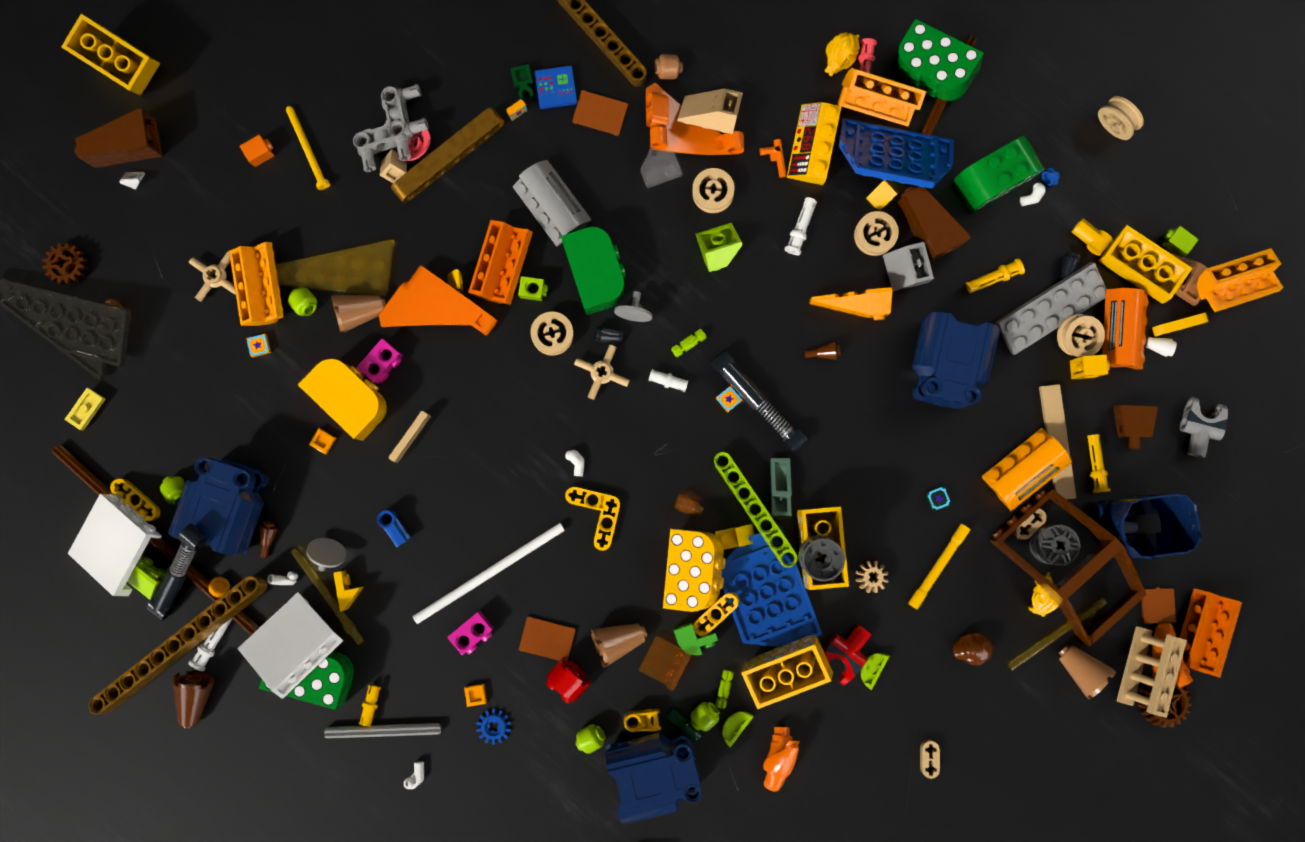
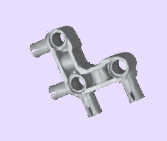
(387, 136)

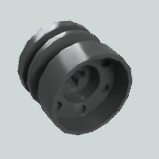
(1044, 544)
(832, 561)

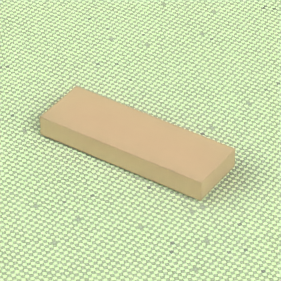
(409, 436)

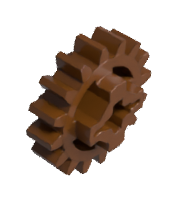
(71, 267)

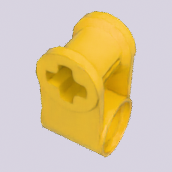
(644, 720)

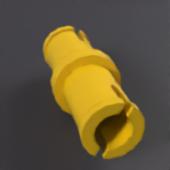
(369, 705)

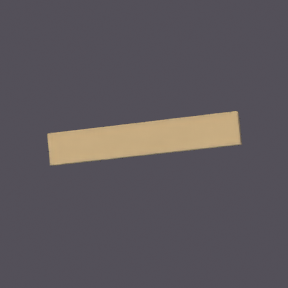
(1055, 426)

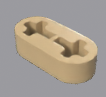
(1033, 527)
(935, 758)

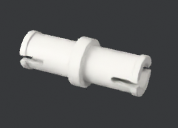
(668, 380)

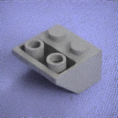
(908, 267)

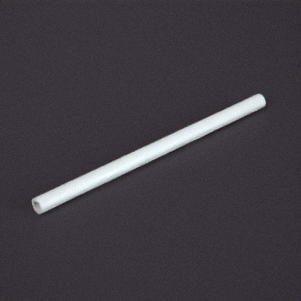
(488, 573)

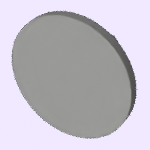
(635, 311)
(326, 553)

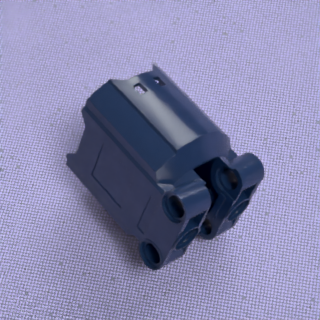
(953, 360)
(222, 504)
(1176, 519)
(653, 775)

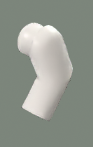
(1035, 197)
(575, 457)
(290, 579)
(417, 777)

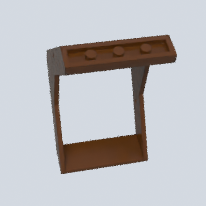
(1109, 548)

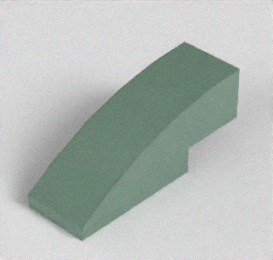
(780, 489)

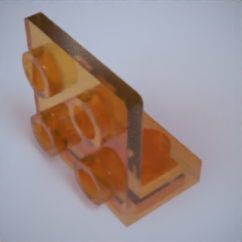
(665, 662)

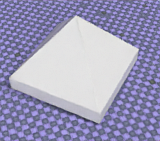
(132, 179)

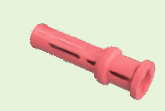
(867, 54)

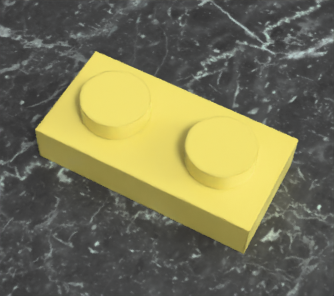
(85, 409)

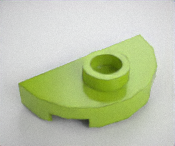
(873, 669)
(735, 725)

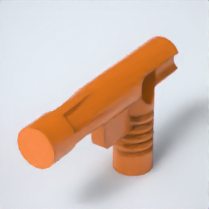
(776, 156)

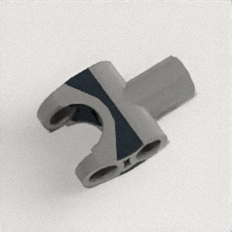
(1201, 427)

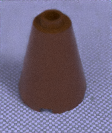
(190, 696)

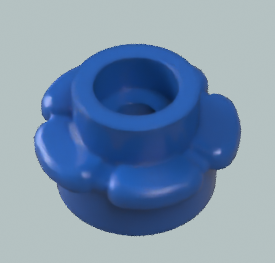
(1050, 177)

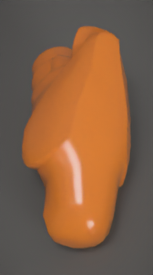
(1160, 632)
(780, 758)

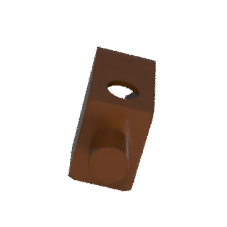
(1135, 423)

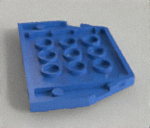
(895, 153)
(772, 597)

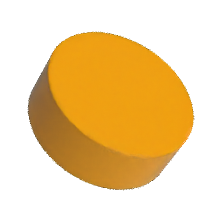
(219, 586)

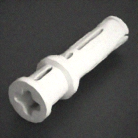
(798, 234)
(206, 650)

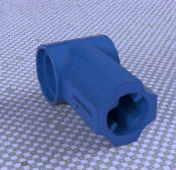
(395, 529)

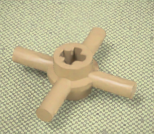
(210, 281)
(608, 369)

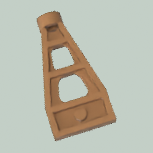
(1189, 290)

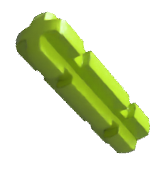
(689, 343)
(724, 689)

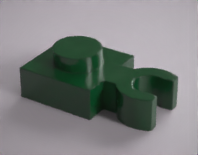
(522, 79)

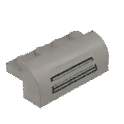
(550, 201)

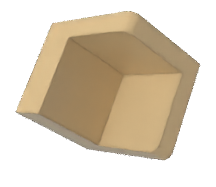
(392, 167)

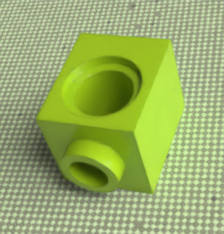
(1179, 241)
(526, 282)

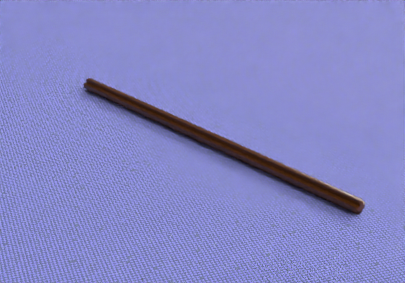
(159, 543)

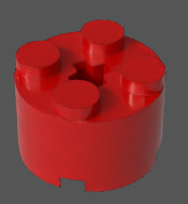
(568, 680)

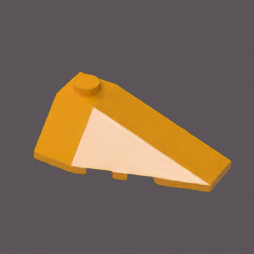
(869, 304)

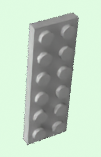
(1051, 308)

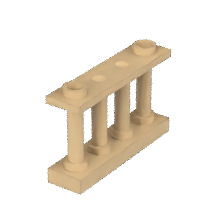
(1166, 673)

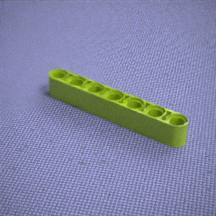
(753, 499)

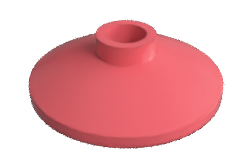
(419, 144)

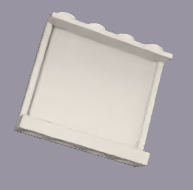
(112, 543)
(289, 645)

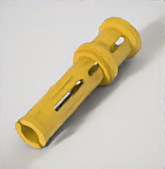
(1003, 273)
(1099, 473)

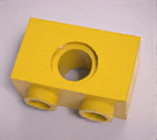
(1089, 366)

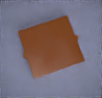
(1159, 606)

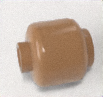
(668, 66)

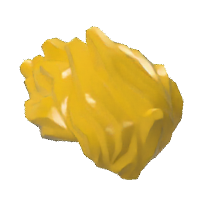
(842, 52)
(1041, 600)

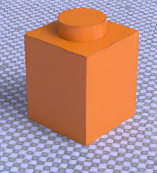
(257, 150)

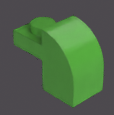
(690, 643)

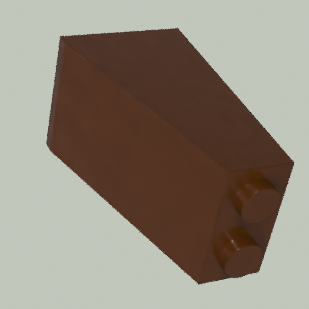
(121, 141)
(931, 223)

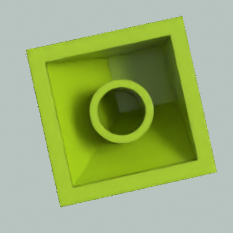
(719, 246)

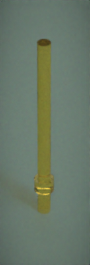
(1087, 612)
(349, 626)

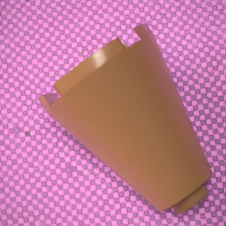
(356, 309)
(617, 641)
(1085, 670)

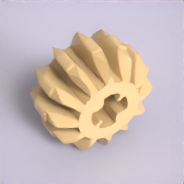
(871, 568)

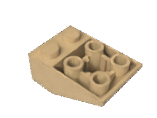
(712, 110)

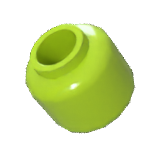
(302, 301)
(172, 489)
(705, 716)
(590, 738)

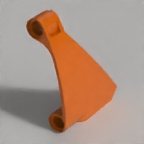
(677, 137)
(433, 302)

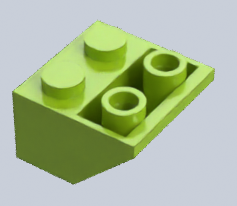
(146, 577)

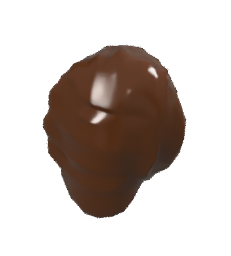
(973, 648)

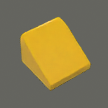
(455, 280)

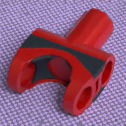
(848, 652)

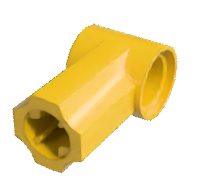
(1095, 239)

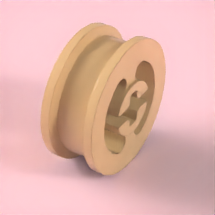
(1120, 117)
(715, 176)
(882, 245)
(547, 318)
(1083, 325)

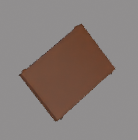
(600, 113)
(546, 639)

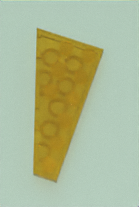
(350, 270)

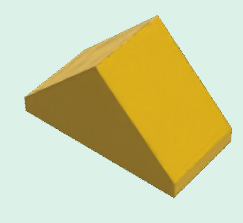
(885, 193)

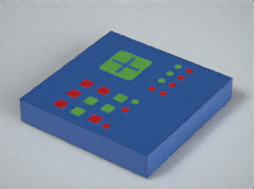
(555, 87)

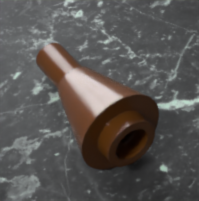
(828, 351)
(267, 534)

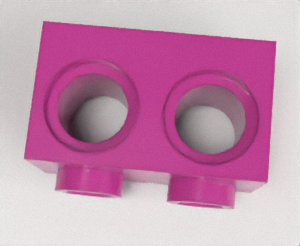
(376, 357)
(468, 629)

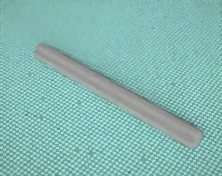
(383, 730)

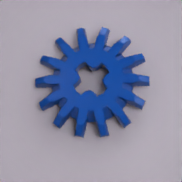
(493, 735)

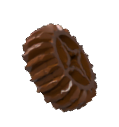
(1175, 713)

